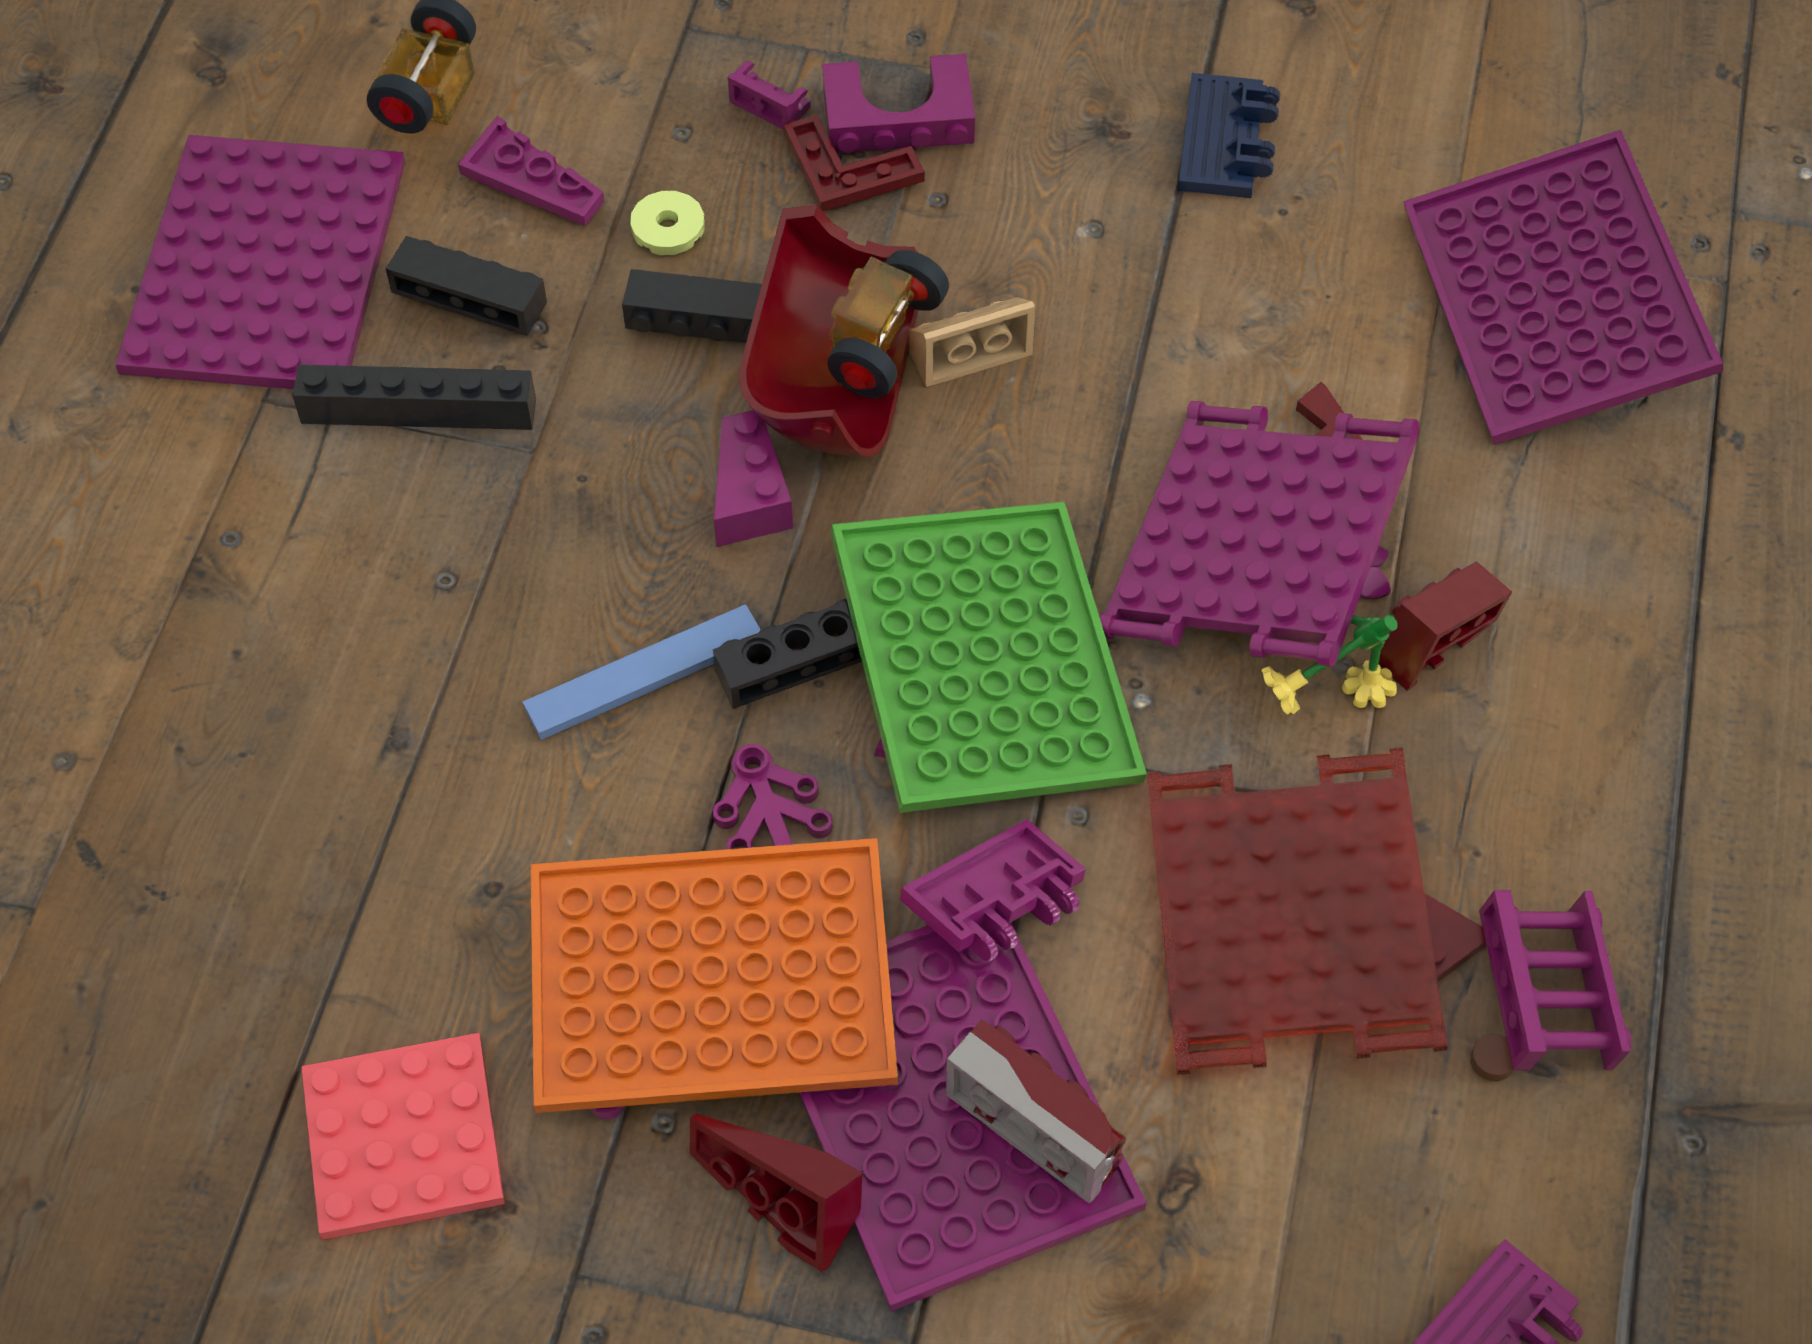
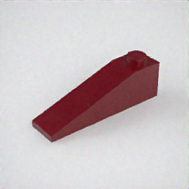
(794, 1186)

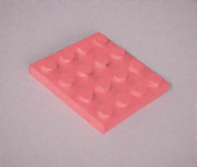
(401, 1136)

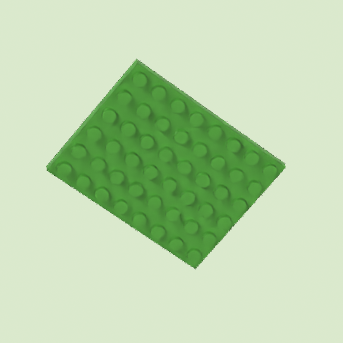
(985, 656)

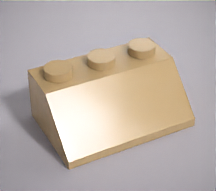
(973, 340)

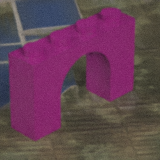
(860, 126)

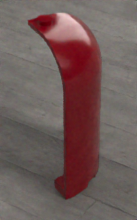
(789, 343)

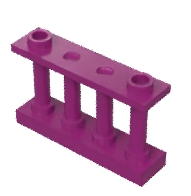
(1520, 999)

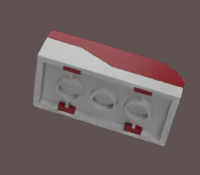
(1034, 1109)

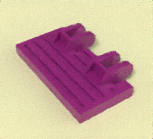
(992, 886)
(1503, 1303)

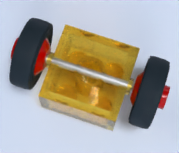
(425, 68)
(874, 314)

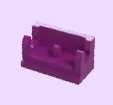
(764, 98)

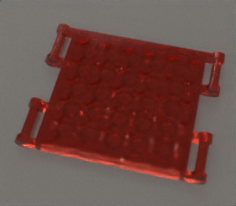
(1294, 912)

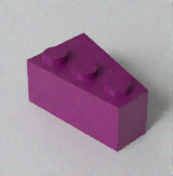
(750, 483)

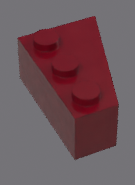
(1439, 618)

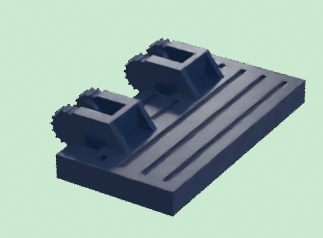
(1222, 135)

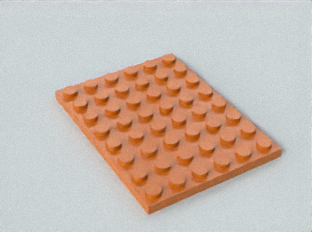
(709, 976)

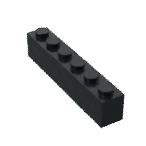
(415, 397)

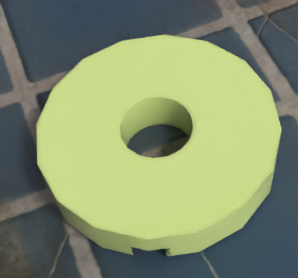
(667, 206)

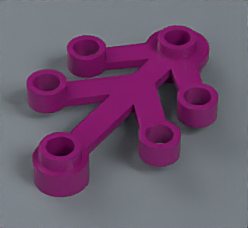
(768, 806)

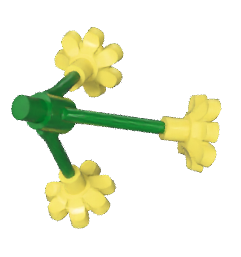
(1368, 683)

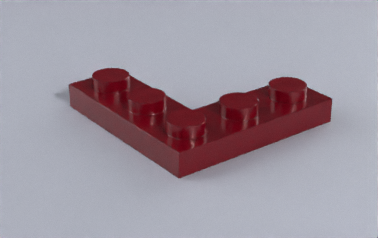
(839, 184)

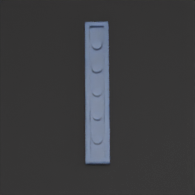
(636, 674)

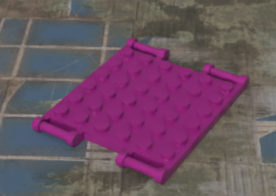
(1261, 533)

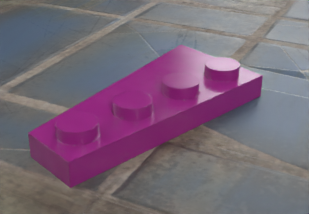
(521, 170)

